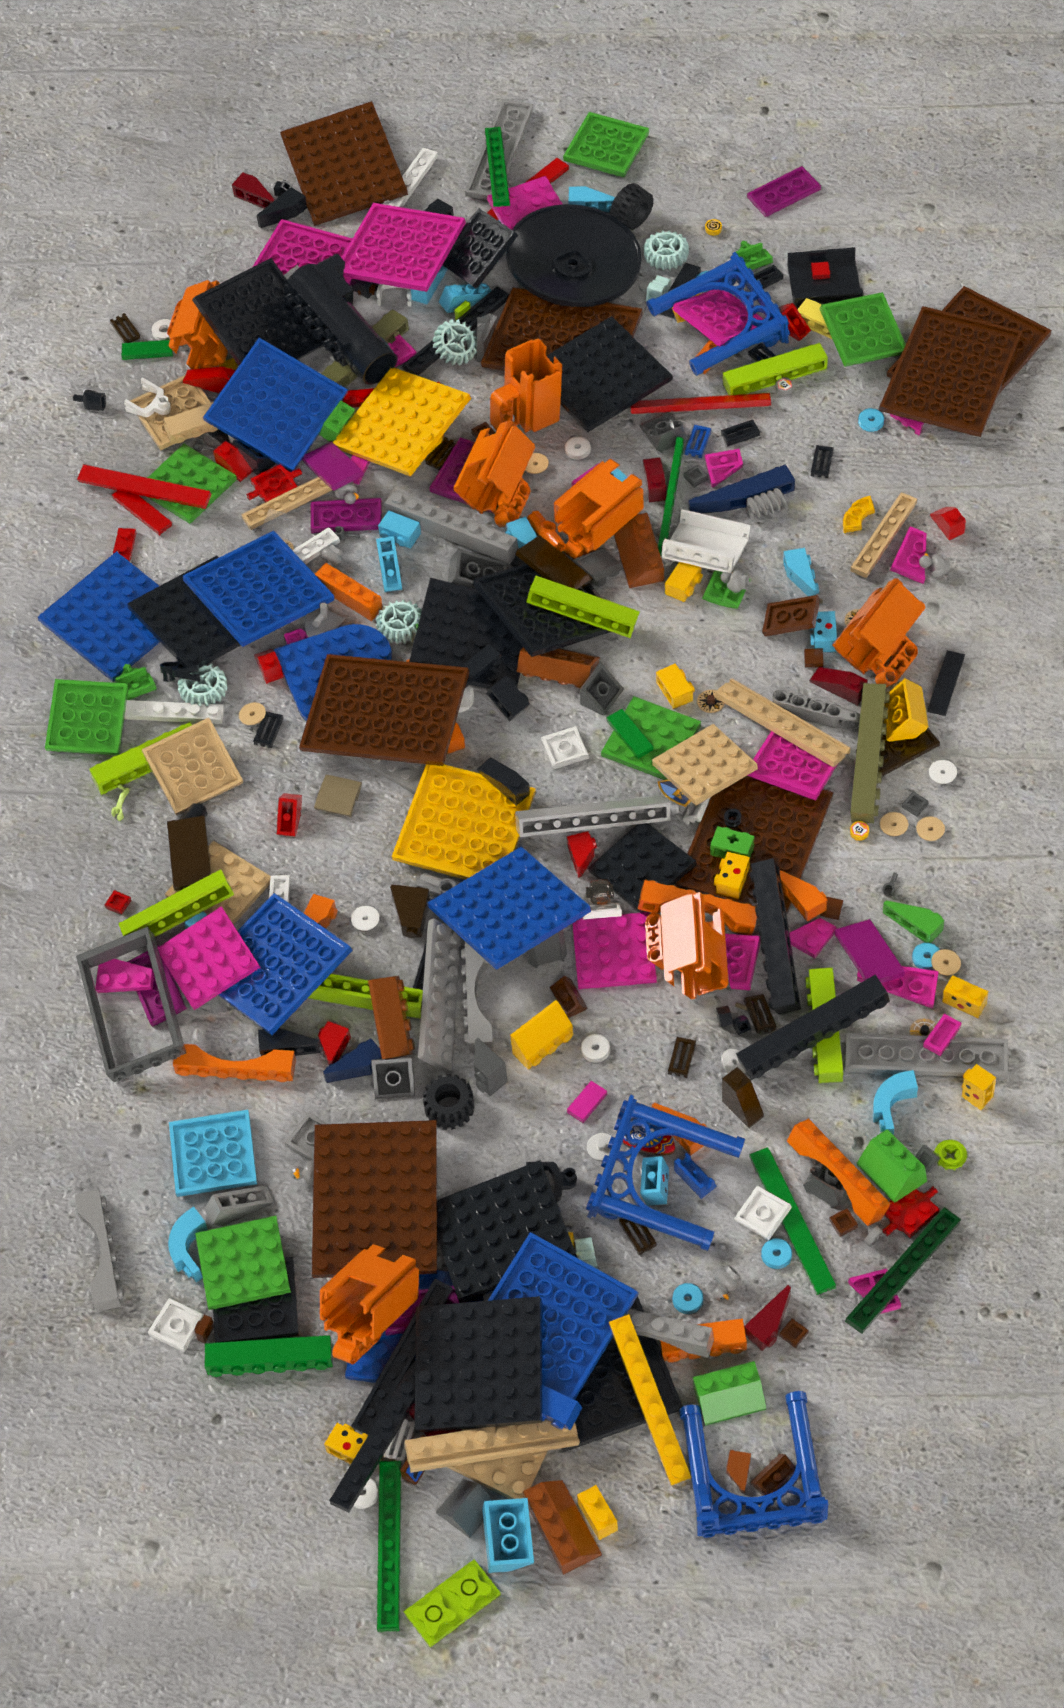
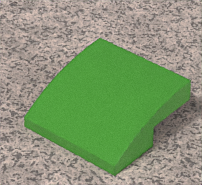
(719, 593)

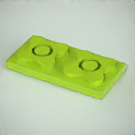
(452, 1603)

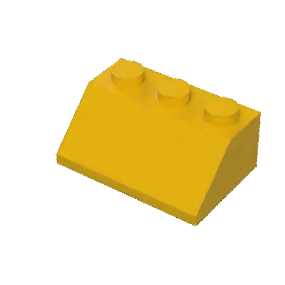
(906, 712)
(541, 1035)

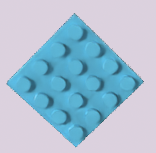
(212, 1153)

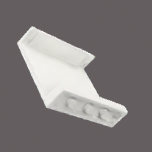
(707, 541)

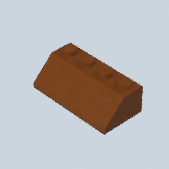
(639, 552)
(558, 665)
(391, 1017)
(561, 1525)

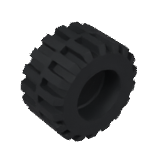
(632, 205)
(448, 1087)

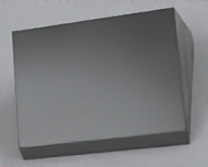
(600, 690)
(393, 1077)
(465, 1507)

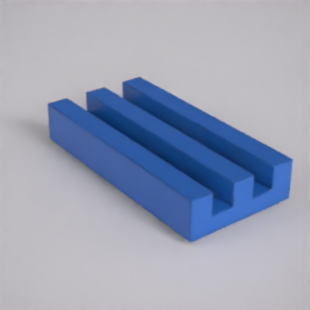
(695, 451)

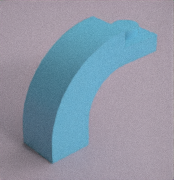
(892, 1090)
(180, 1239)

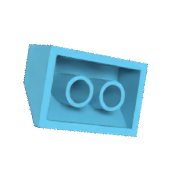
(507, 1534)

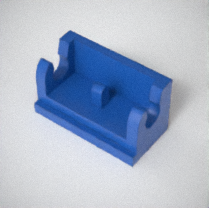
(694, 1176)

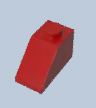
(797, 326)
(232, 460)
(949, 521)
(269, 665)
(288, 814)
(581, 850)
(333, 1041)

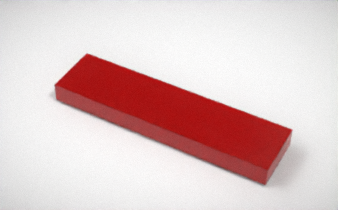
(143, 511)

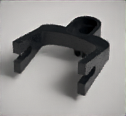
(175, 669)
(562, 1180)

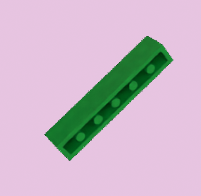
(268, 1355)

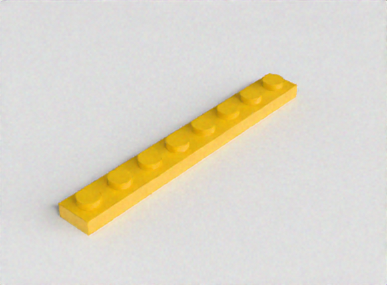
(649, 1400)

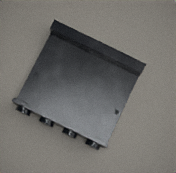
(840, 286)

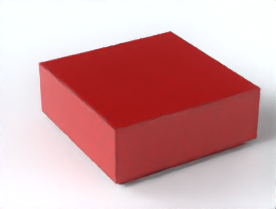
(820, 270)
(117, 902)

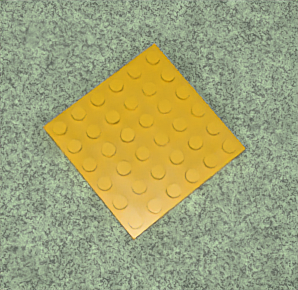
(401, 421)
(458, 823)

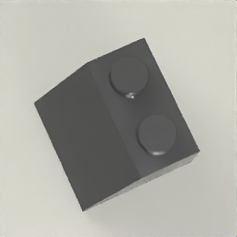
(489, 1069)

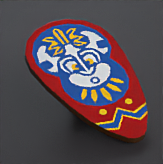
(659, 1146)

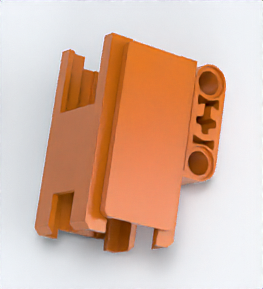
(191, 328)
(529, 389)
(495, 473)
(597, 508)
(880, 633)
(687, 943)
(367, 1300)

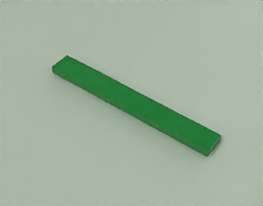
(497, 167)
(671, 493)
(794, 1223)
(389, 1546)

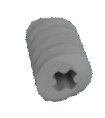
(765, 502)

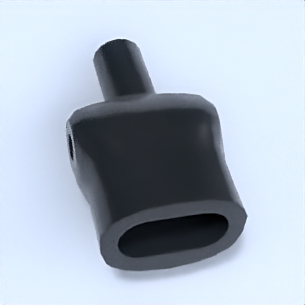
(92, 400)

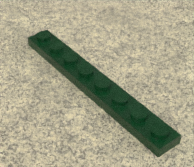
(902, 1270)

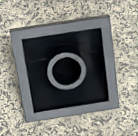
(254, 459)

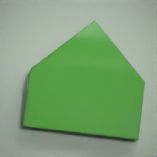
(754, 255)
(138, 681)

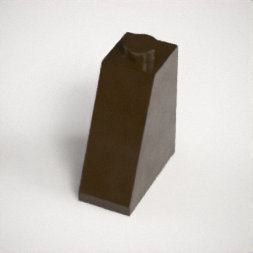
(411, 908)
(741, 1097)

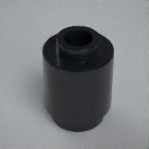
(195, 811)

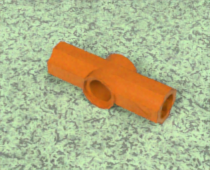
(546, 530)

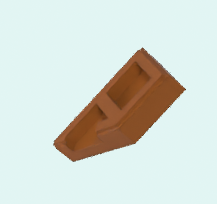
(738, 1468)

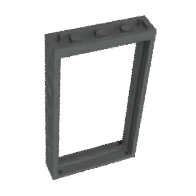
(106, 953)

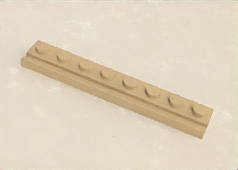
(782, 722)
(486, 1444)

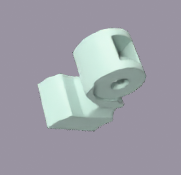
(658, 287)
(585, 1251)

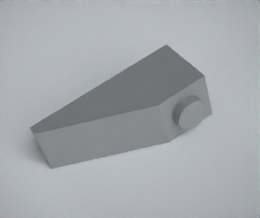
(236, 1204)

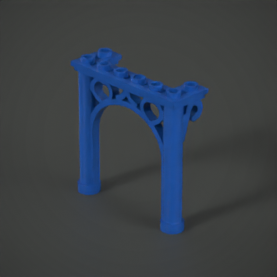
(723, 278)
(612, 1206)
(712, 1521)

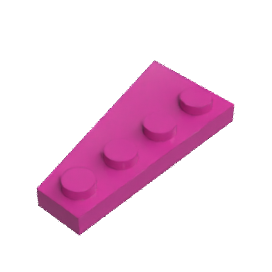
(916, 985)

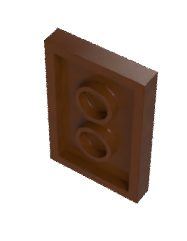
(791, 615)

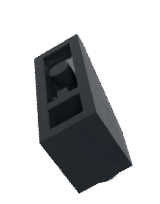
(285, 207)
(505, 780)
(287, 1040)

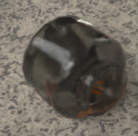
(600, 891)

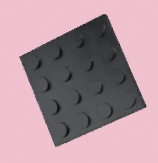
(479, 248)
(641, 857)
(261, 1318)

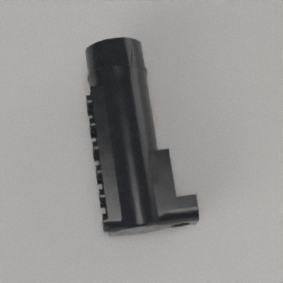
(326, 308)

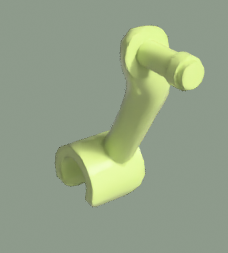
(117, 810)

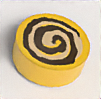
(713, 227)

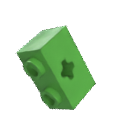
(336, 421)
(731, 841)

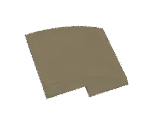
(338, 795)

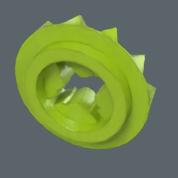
(950, 1147)

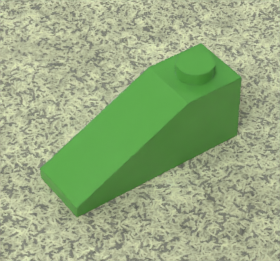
(917, 920)

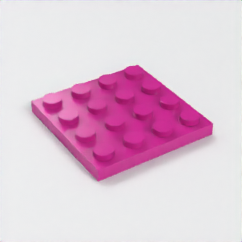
(525, 200)
(715, 315)
(791, 767)
(612, 951)
(208, 958)

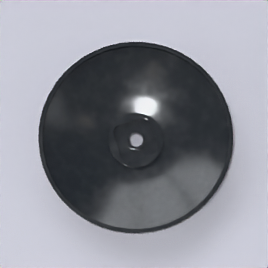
(578, 235)

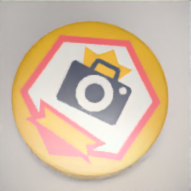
(859, 830)

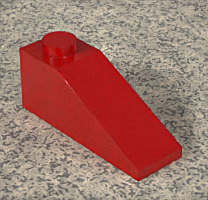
(210, 379)

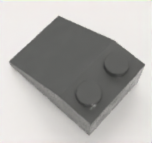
(467, 566)

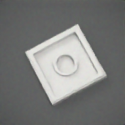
(564, 747)
(763, 1212)
(175, 1325)

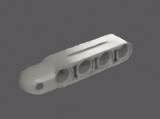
(806, 710)

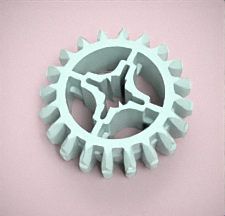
(666, 254)
(457, 333)
(399, 621)
(202, 691)

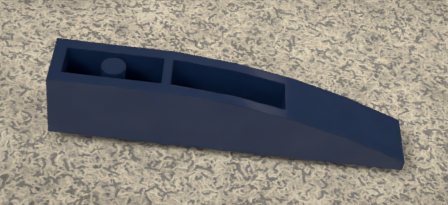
(736, 494)

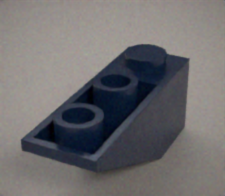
(354, 1064)

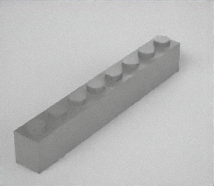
(454, 527)
(592, 816)

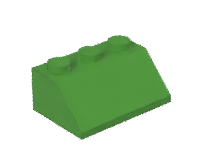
(892, 1166)
(729, 1393)

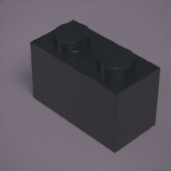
(508, 698)

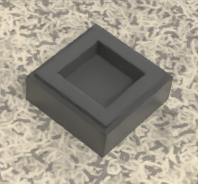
(695, 476)
(915, 804)
(927, 1158)

